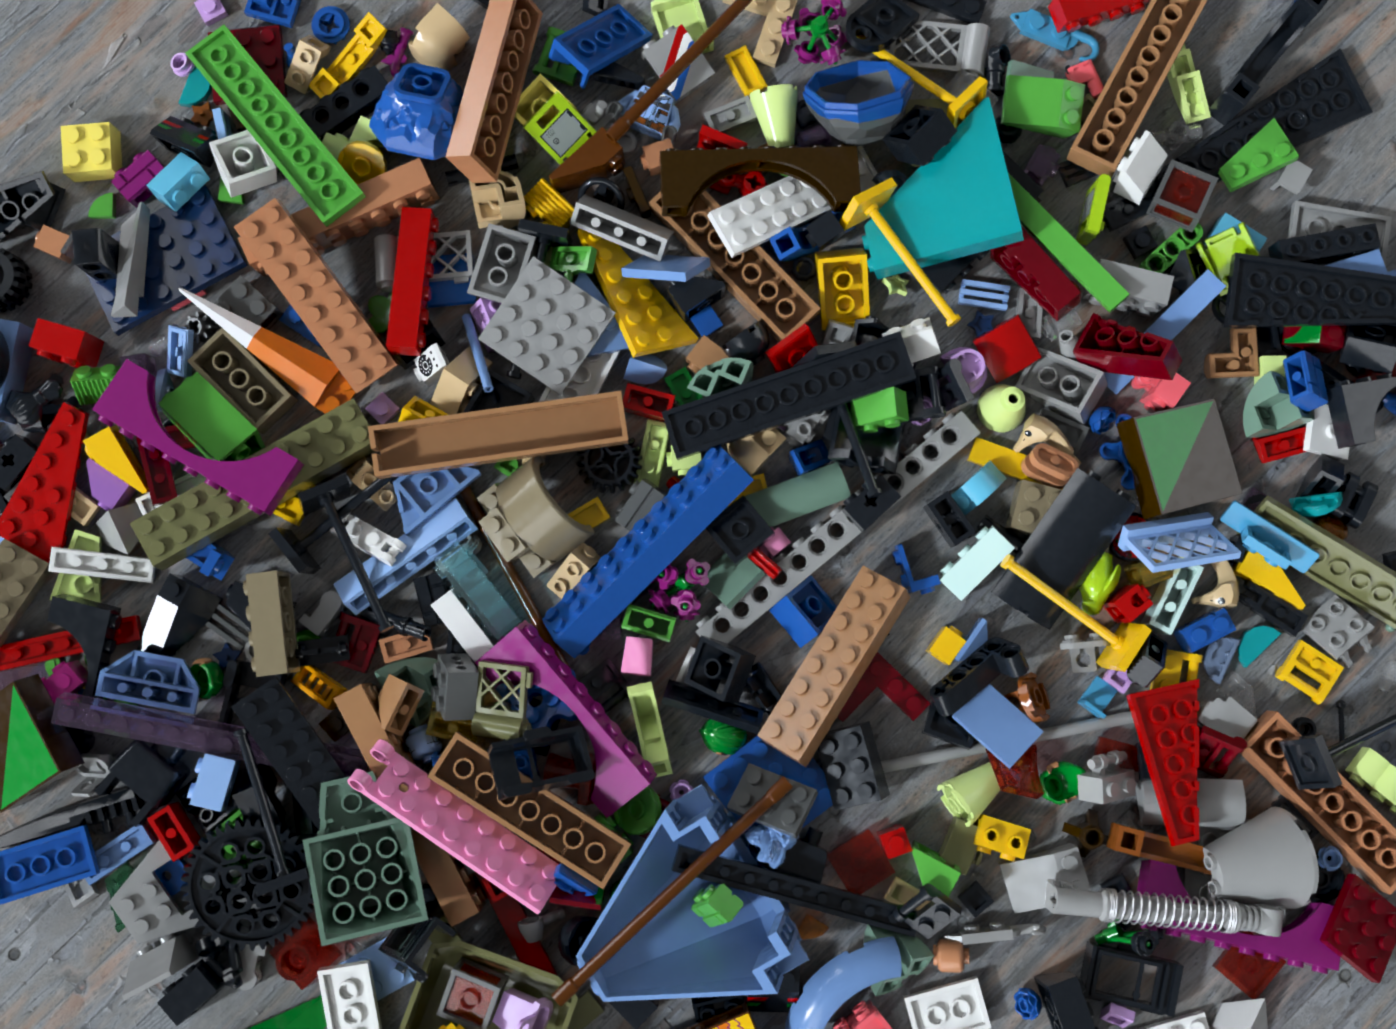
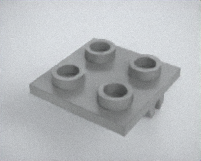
(1338, 628)

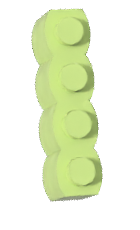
(1375, 774)

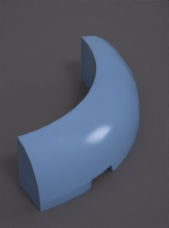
(841, 980)

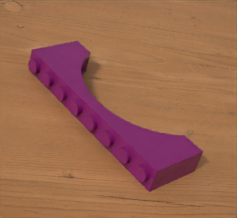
(132, 406)
(619, 766)
(1297, 943)

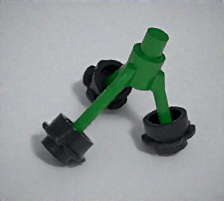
(1142, 941)

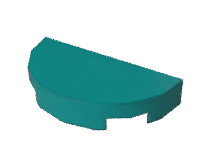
(195, 89)
(1316, 504)
(1254, 642)

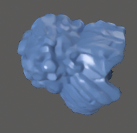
(771, 843)

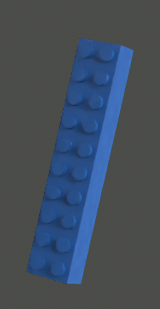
(645, 551)

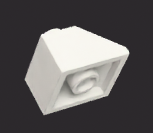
(242, 163)

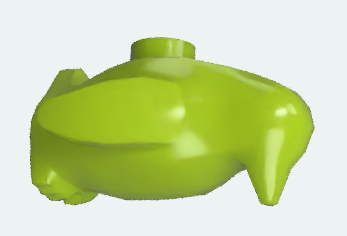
(1099, 584)

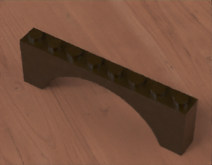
(827, 170)

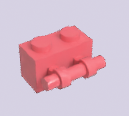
(1160, 393)

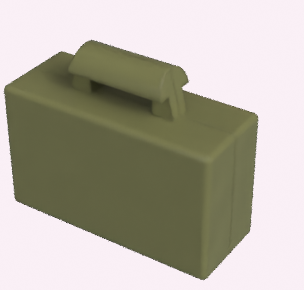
(959, 845)

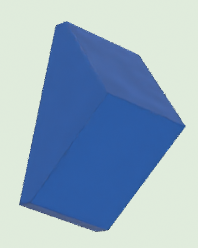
(809, 457)

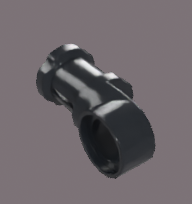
(997, 61)

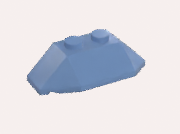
(150, 681)

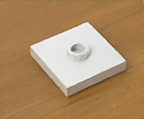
(1321, 436)

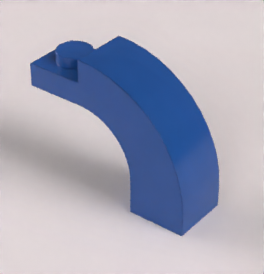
(792, 244)
(212, 560)

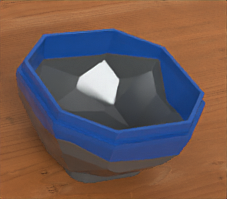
(859, 100)

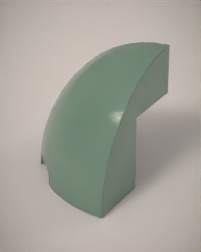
(722, 376)
(1270, 409)
(417, 672)
(913, 953)

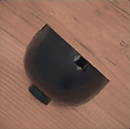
(749, 343)
(573, 936)

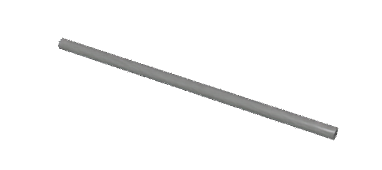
(977, 748)

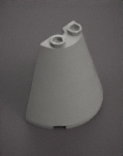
(1264, 862)

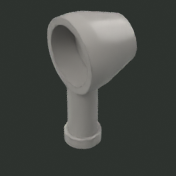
(533, 926)

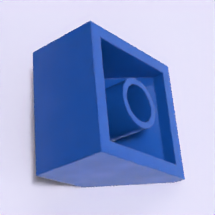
(804, 611)

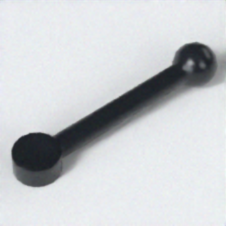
(1340, 704)

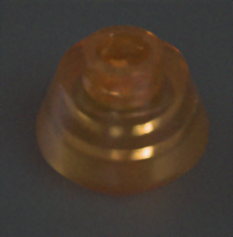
(1333, 526)

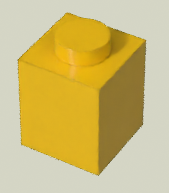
(946, 644)

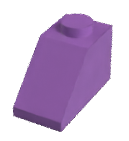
(107, 487)

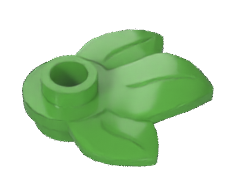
(380, 309)

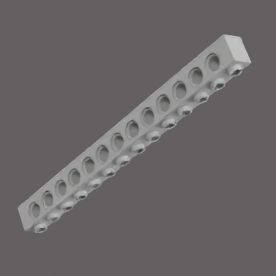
(963, 431)

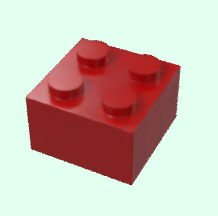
(65, 344)

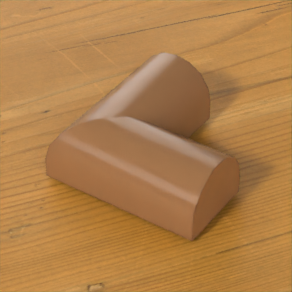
(1241, 361)

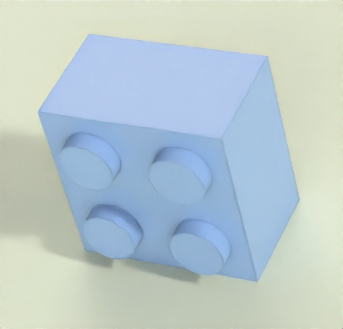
(213, 782)

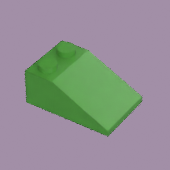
(1043, 105)

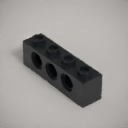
(349, 91)
(1327, 245)

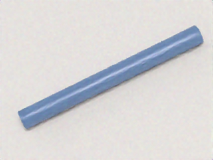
(477, 353)

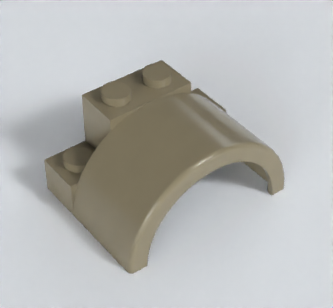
(528, 521)

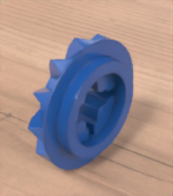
(326, 16)

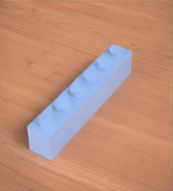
(423, 545)

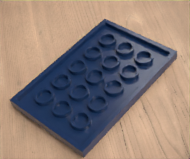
(183, 251)

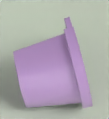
(973, 366)
(522, 1011)

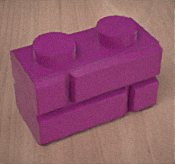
(134, 178)

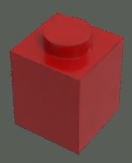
(894, 841)

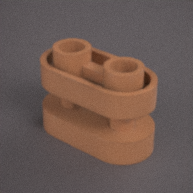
(1049, 466)

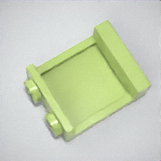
(678, 12)

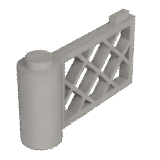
(970, 54)
(386, 251)

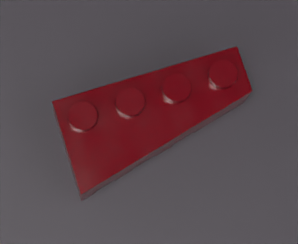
(1038, 275)
(1126, 351)

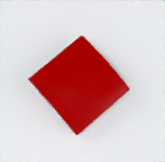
(1007, 348)
(1280, 445)

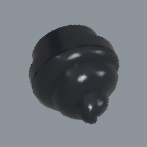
(389, 42)

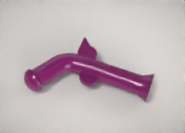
(398, 57)

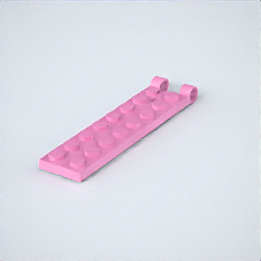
(458, 828)

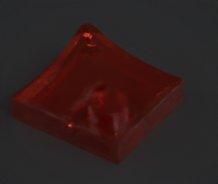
(1021, 777)

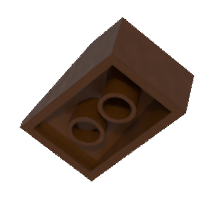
(593, 159)

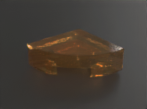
(811, 927)

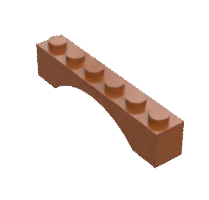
(1155, 847)

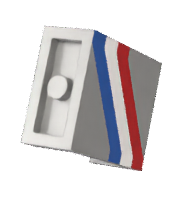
(667, 51)

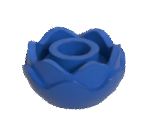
(1101, 419)
(1027, 1003)

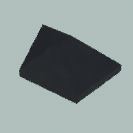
(1187, 269)

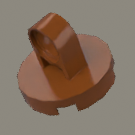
(1032, 698)

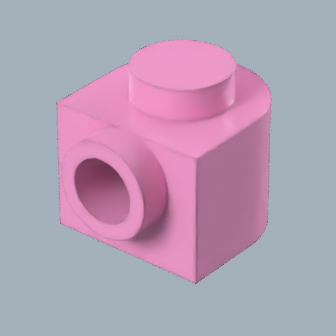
(775, 544)

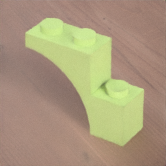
(362, 132)
(650, 727)

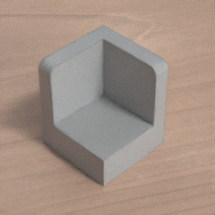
(1292, 177)

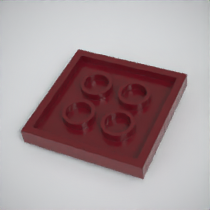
(266, 49)
(1362, 928)

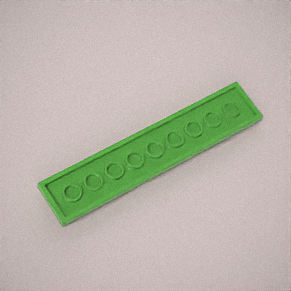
(275, 125)

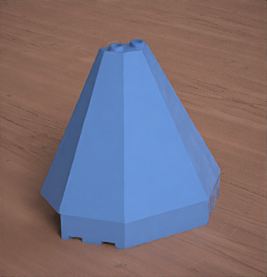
(677, 949)

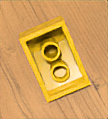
(842, 285)

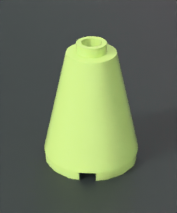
(776, 113)
(1001, 408)
(970, 792)

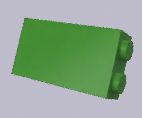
(210, 421)

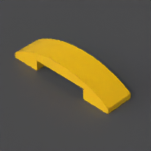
(352, 58)

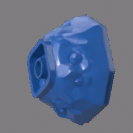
(417, 112)

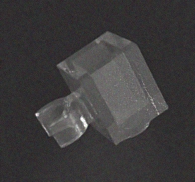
(1052, 328)

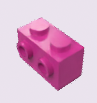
(66, 677)

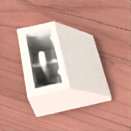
(1139, 168)

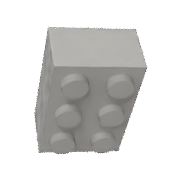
(1147, 289)

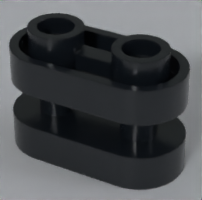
(1361, 504)

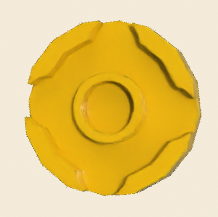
(362, 161)

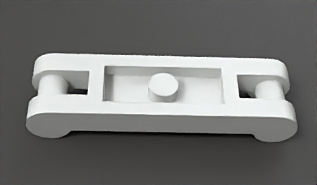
(372, 540)

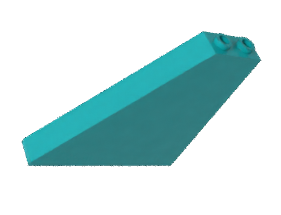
(952, 204)

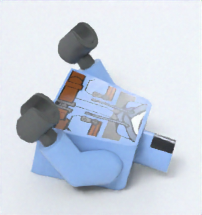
(658, 121)

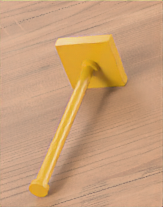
(959, 106)
(868, 205)
(1123, 643)

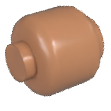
(950, 956)

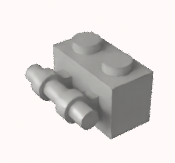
(1106, 780)

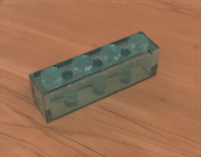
(477, 590)

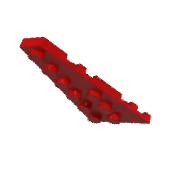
(45, 495)
(1170, 744)

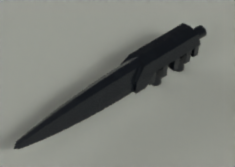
(89, 812)

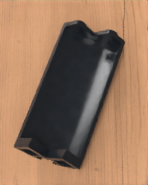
(882, 446)
(1066, 545)

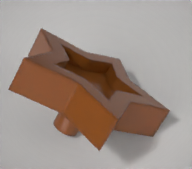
(202, 114)

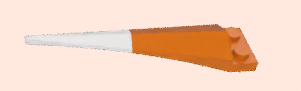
(302, 369)

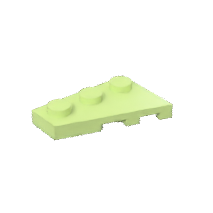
(80, 585)

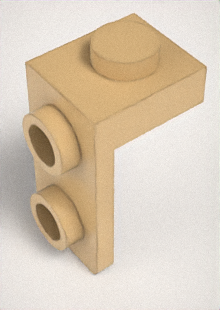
(572, 569)

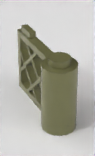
(501, 722)

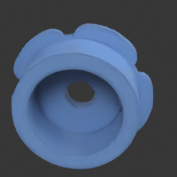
(1336, 858)

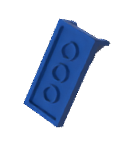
(599, 41)
(46, 864)

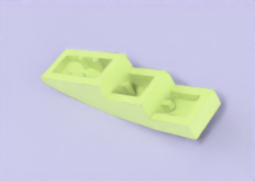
(1188, 88)

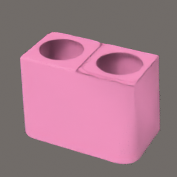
(637, 656)

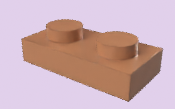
(402, 647)

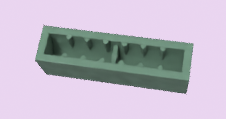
(800, 495)

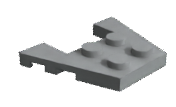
(146, 904)

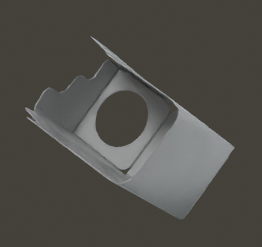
(1225, 717)

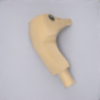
(1041, 429)
(1226, 591)

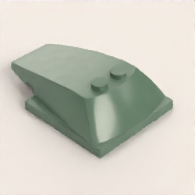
(361, 867)

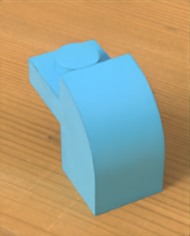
(978, 487)

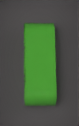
(1178, 242)

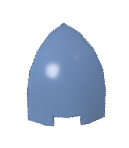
(645, 369)

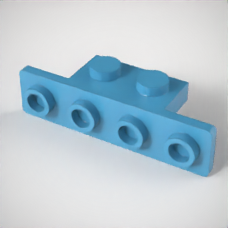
(1268, 539)

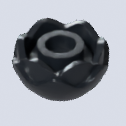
(1007, 136)

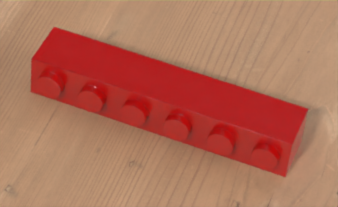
(411, 281)

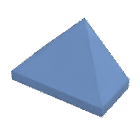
(974, 639)

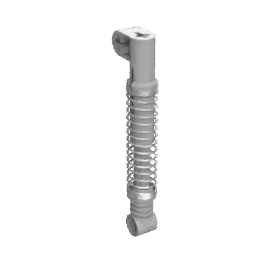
(1108, 905)

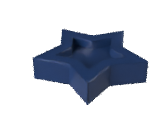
(981, 323)
(226, 655)

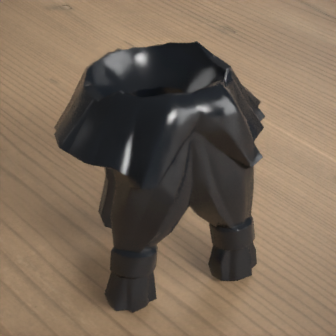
(33, 409)

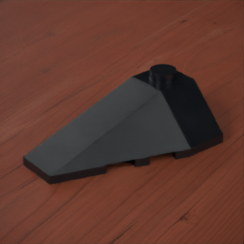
(22, 198)
(177, 615)

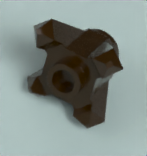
(1087, 833)

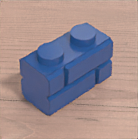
(1305, 381)
(1204, 630)

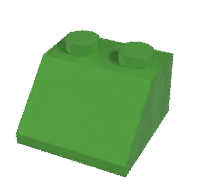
(933, 868)

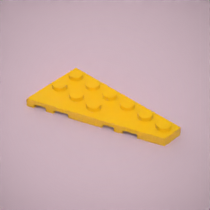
(640, 309)

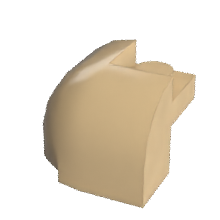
(438, 39)
(498, 201)
(755, 450)

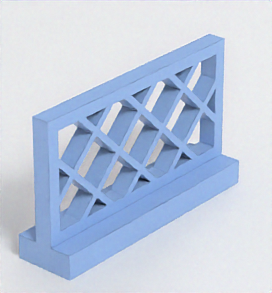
(1178, 532)

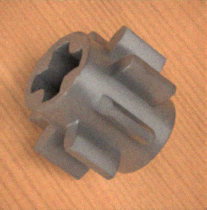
(203, 326)

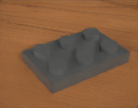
(787, 814)

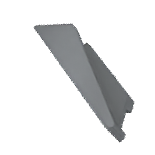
(132, 263)

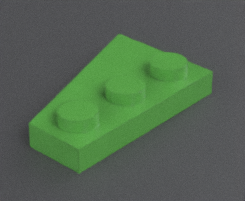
(1259, 157)

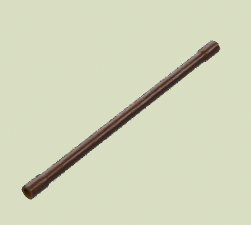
(624, 123)
(512, 576)
(573, 984)

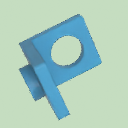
(1097, 697)

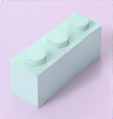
(975, 562)
(1171, 599)

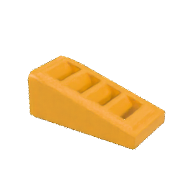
(332, 690)

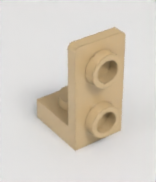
(305, 62)
(362, 475)

